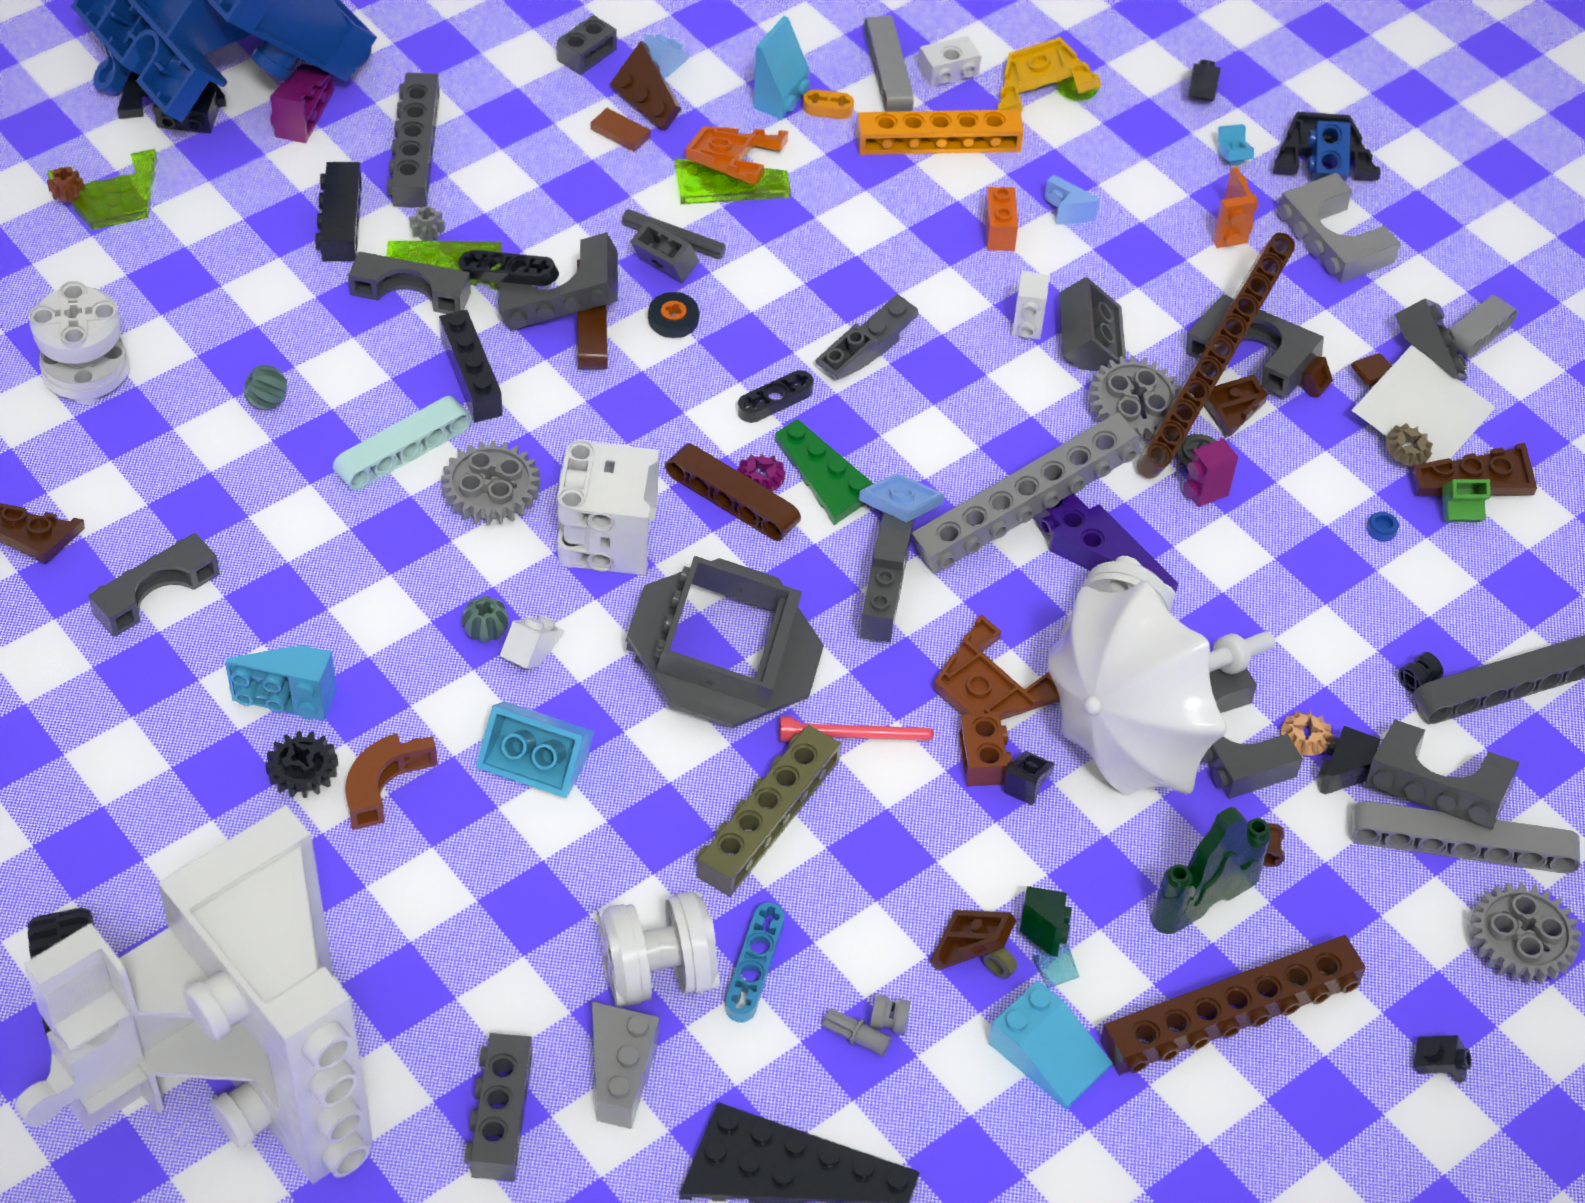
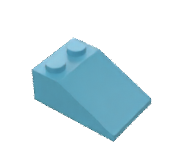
(780, 71)
(1049, 1045)

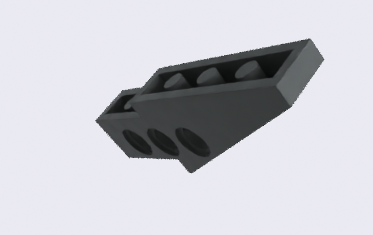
(886, 578)

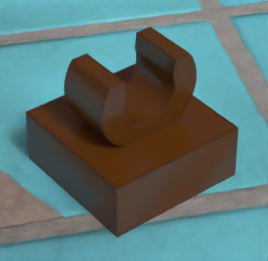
(1316, 377)

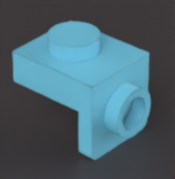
(1233, 144)

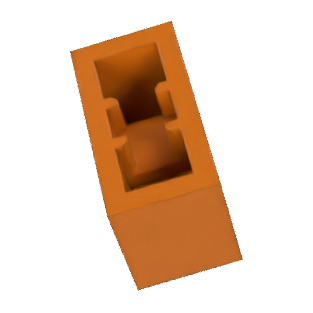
(1001, 218)

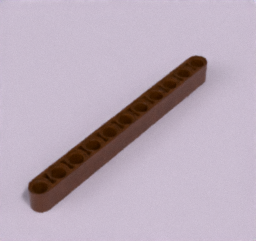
(1225, 342)

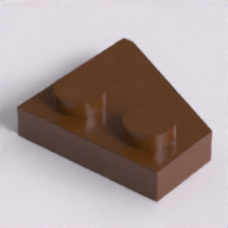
(1236, 402)
(971, 936)

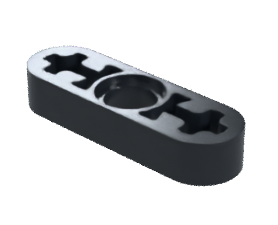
(769, 406)

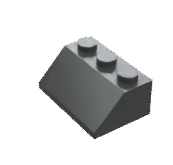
(1090, 326)

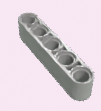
(888, 64)

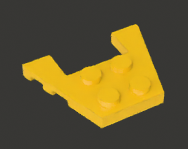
(1040, 66)

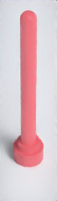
(789, 727)

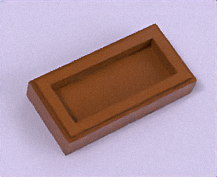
(620, 129)

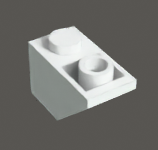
(531, 641)

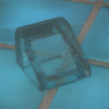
(1056, 969)

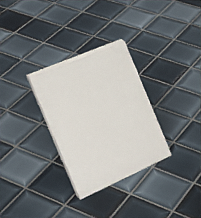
(1425, 397)

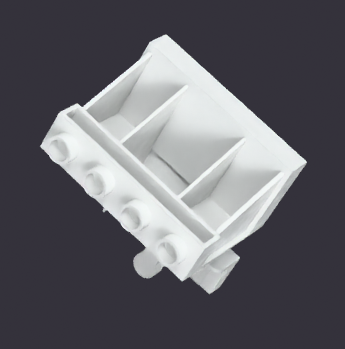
(220, 994)

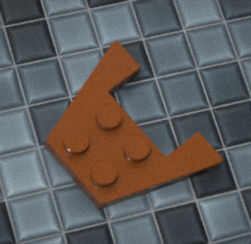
(979, 686)

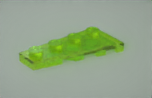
(705, 185)
(442, 253)

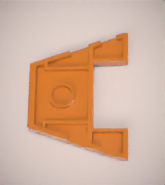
(726, 148)

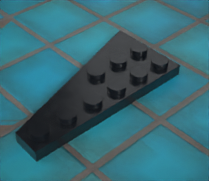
(779, 1164)

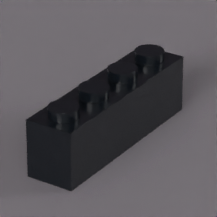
(340, 212)
(470, 366)

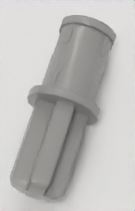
(857, 1032)

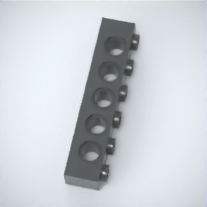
(415, 140)

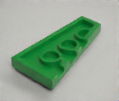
(823, 469)

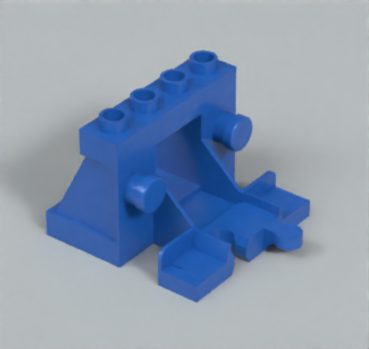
(169, 39)

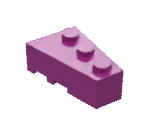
(300, 102)

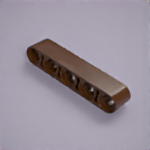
(592, 337)
(733, 492)

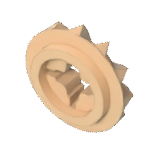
(1320, 733)

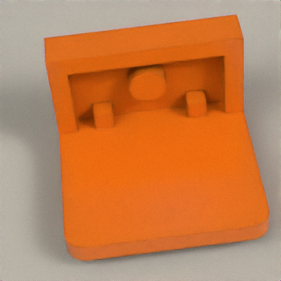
(1235, 212)

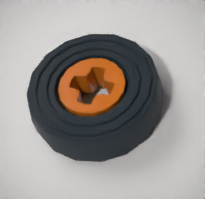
(685, 317)

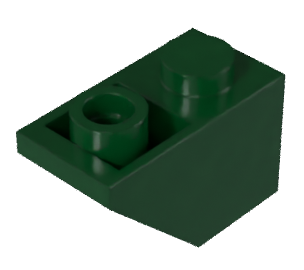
(1046, 919)

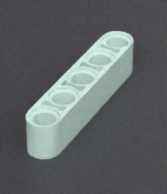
(402, 443)

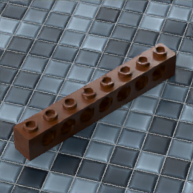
(1244, 990)

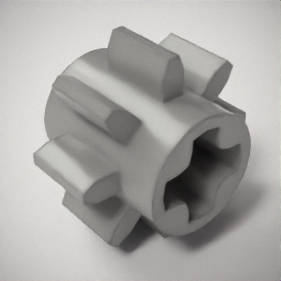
(427, 223)

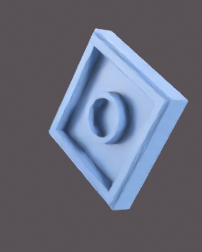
(901, 497)

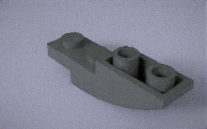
(868, 342)

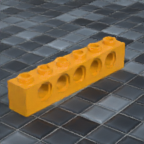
(939, 132)

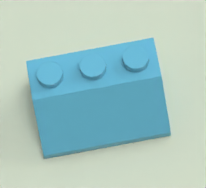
(534, 748)

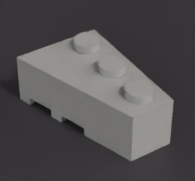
(622, 1060)

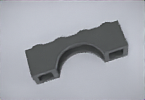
(377, 275)
(183, 564)

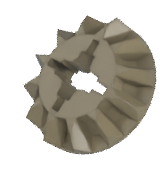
(1410, 454)

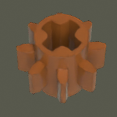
(65, 184)

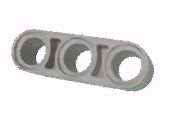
(1482, 325)

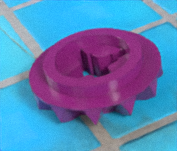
(774, 471)

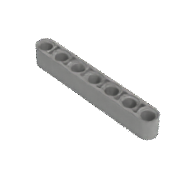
(1454, 837)

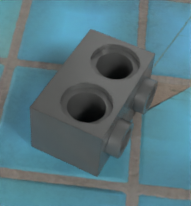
(586, 44)

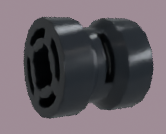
(1423, 670)

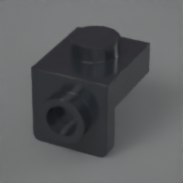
(1442, 1055)

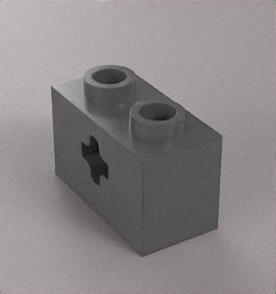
(664, 251)

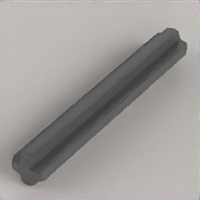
(698, 242)

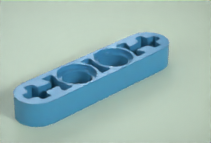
(754, 961)

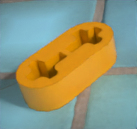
(828, 104)

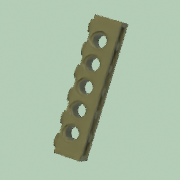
(728, 871)

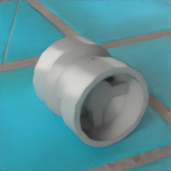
(882, 1012)

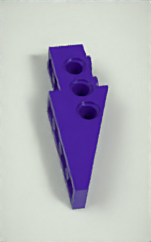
(1093, 537)

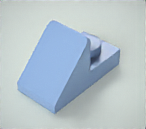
(1072, 202)

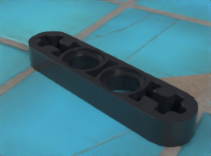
(538, 269)

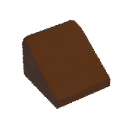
(1371, 368)

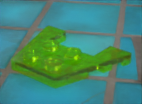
(118, 198)

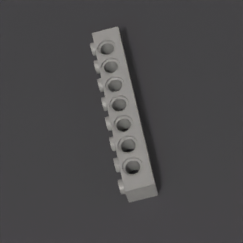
(1033, 479)

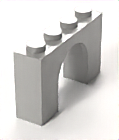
(1341, 254)

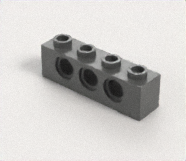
(499, 1158)

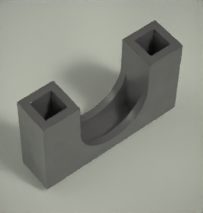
(589, 288)
(1293, 345)
(1247, 767)
(1471, 798)

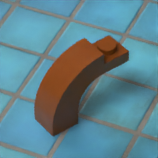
(376, 768)

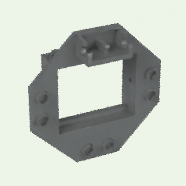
(715, 692)

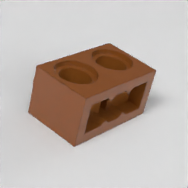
(978, 749)

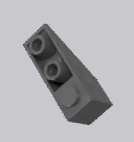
(1426, 331)

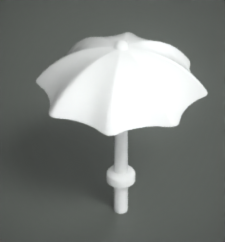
(1141, 687)

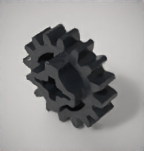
(301, 764)

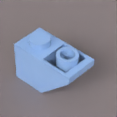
(666, 53)

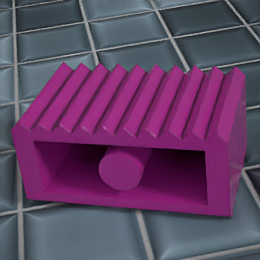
(1210, 472)

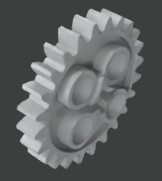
(1140, 393)
(490, 482)
(1524, 933)

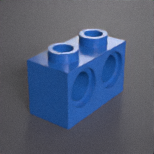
(1336, 153)

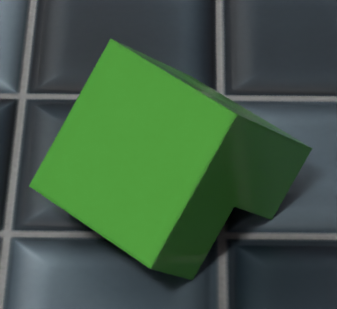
(1465, 500)

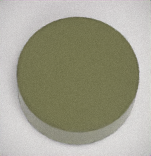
(1000, 963)

